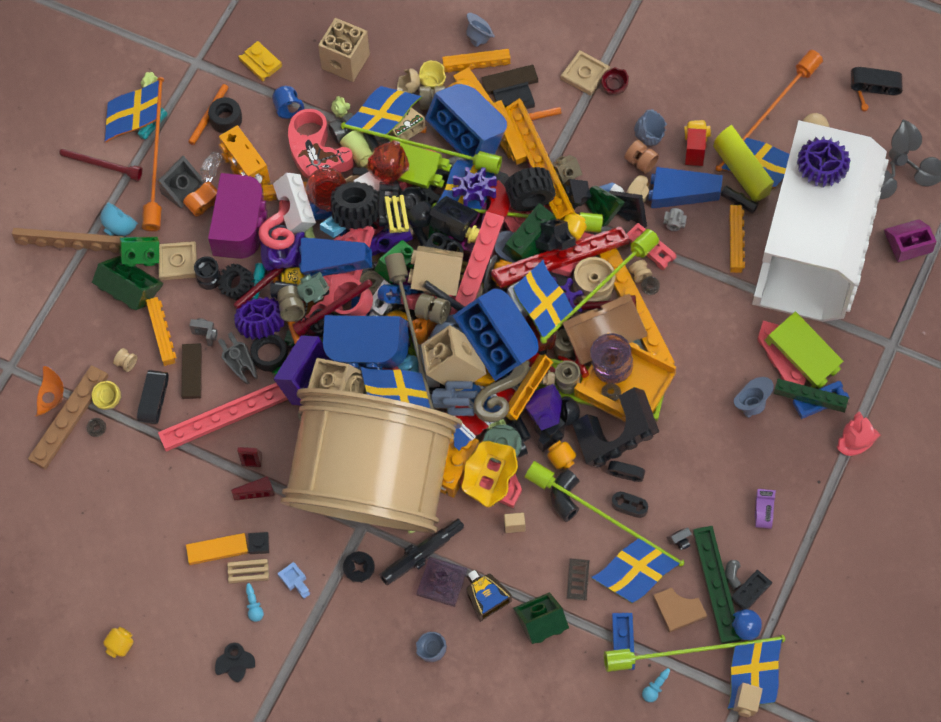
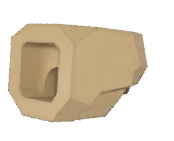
(639, 186)

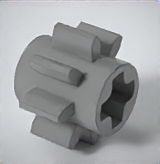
(675, 219)

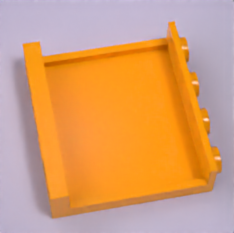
(648, 374)

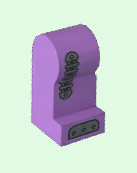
(764, 508)

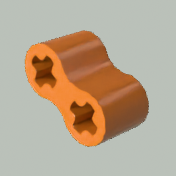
(201, 199)
(422, 329)

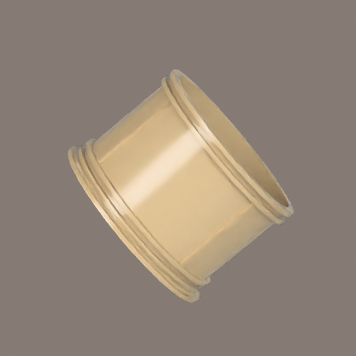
(369, 459)

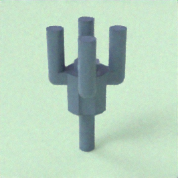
(450, 398)

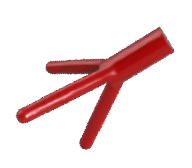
(583, 371)

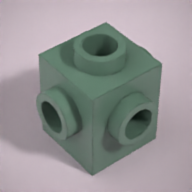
(312, 287)

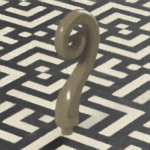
(512, 380)

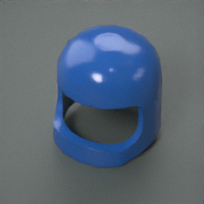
(282, 98)

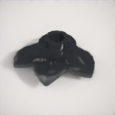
(234, 665)

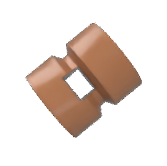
(643, 157)

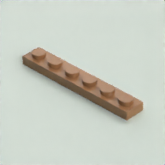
(66, 239)
(67, 418)

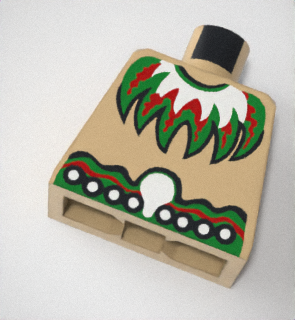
(409, 126)

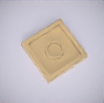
(584, 72)
(177, 260)

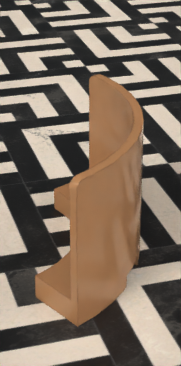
(615, 317)

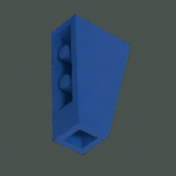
(683, 187)
(333, 256)

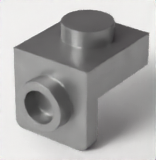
(204, 328)

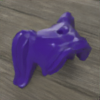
(282, 258)

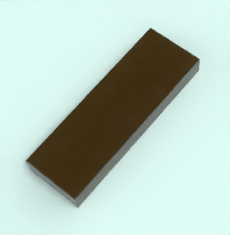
(510, 78)
(191, 371)

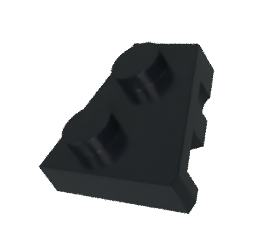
(633, 207)

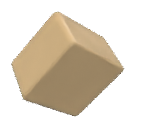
(514, 522)

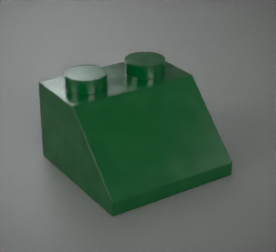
(541, 618)

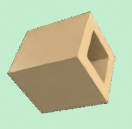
(747, 700)

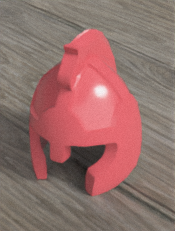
(857, 436)

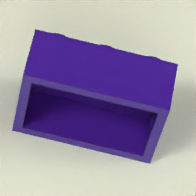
(298, 367)

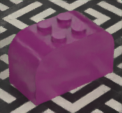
(237, 217)

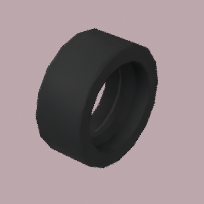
(269, 365)

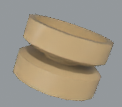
(589, 275)

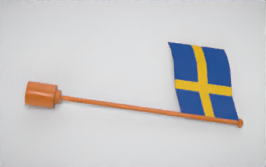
(132, 113)
(770, 157)

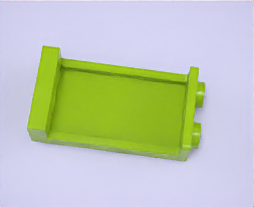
(805, 350)

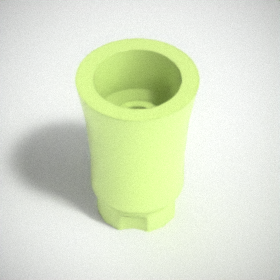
(360, 149)

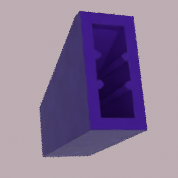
(545, 407)

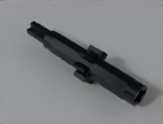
(416, 555)

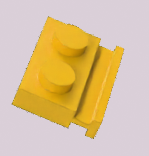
(260, 61)

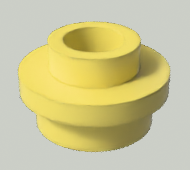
(472, 234)

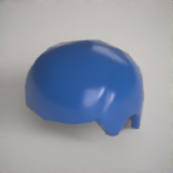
(747, 624)

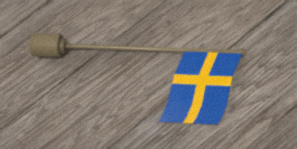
(399, 384)

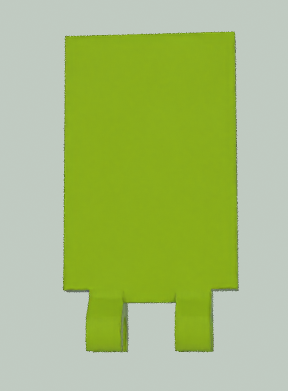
(423, 167)

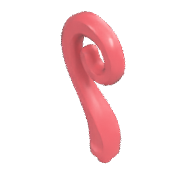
(273, 221)

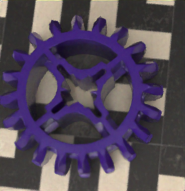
(834, 167)
(258, 318)

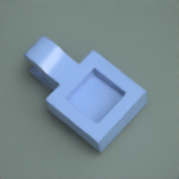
(294, 578)

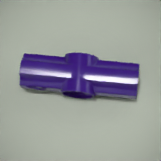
(394, 239)

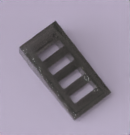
(583, 563)

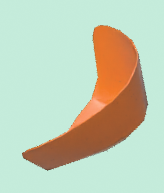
(50, 383)

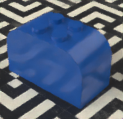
(466, 120)
(497, 332)
(366, 340)

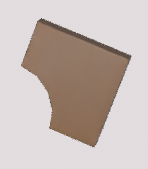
(678, 610)

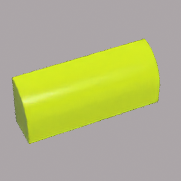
(743, 164)

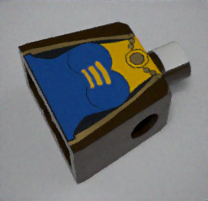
(486, 594)

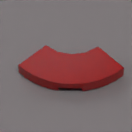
(501, 203)

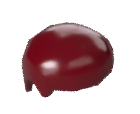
(615, 81)

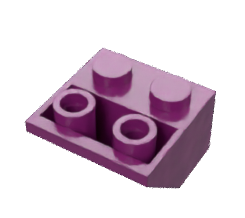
(910, 240)

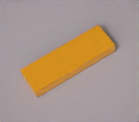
(217, 549)

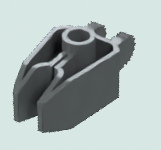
(238, 358)

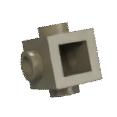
(567, 168)

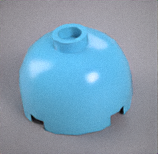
(116, 221)

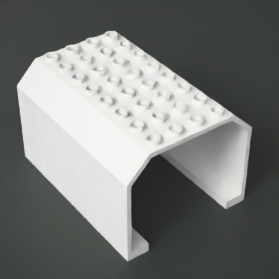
(821, 232)

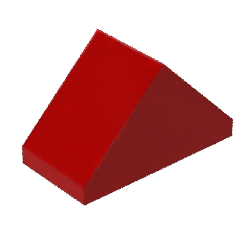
(695, 147)

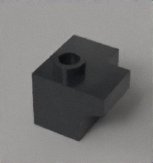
(577, 192)
(555, 236)
(550, 435)

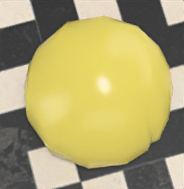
(432, 74)
(106, 395)

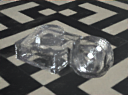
(209, 166)

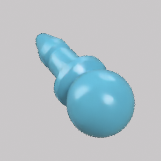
(255, 612)
(650, 692)

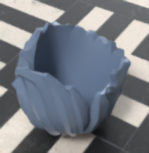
(650, 128)

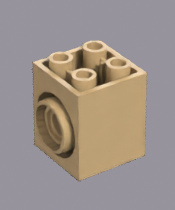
(344, 49)
(436, 266)
(451, 357)
(336, 376)

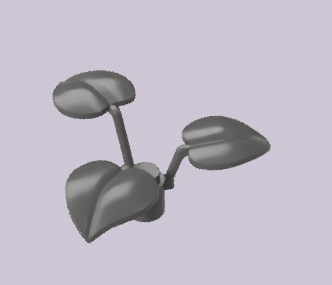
(904, 139)

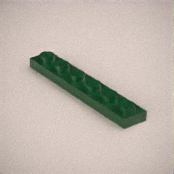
(716, 583)

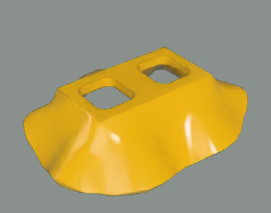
(476, 468)

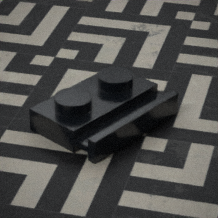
(512, 93)

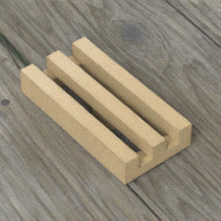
(252, 563)

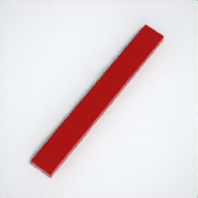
(557, 258)

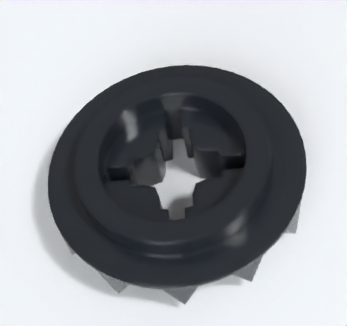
(359, 558)

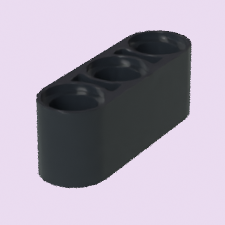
(876, 81)
(152, 397)

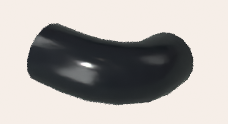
(562, 502)

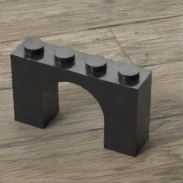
(639, 427)

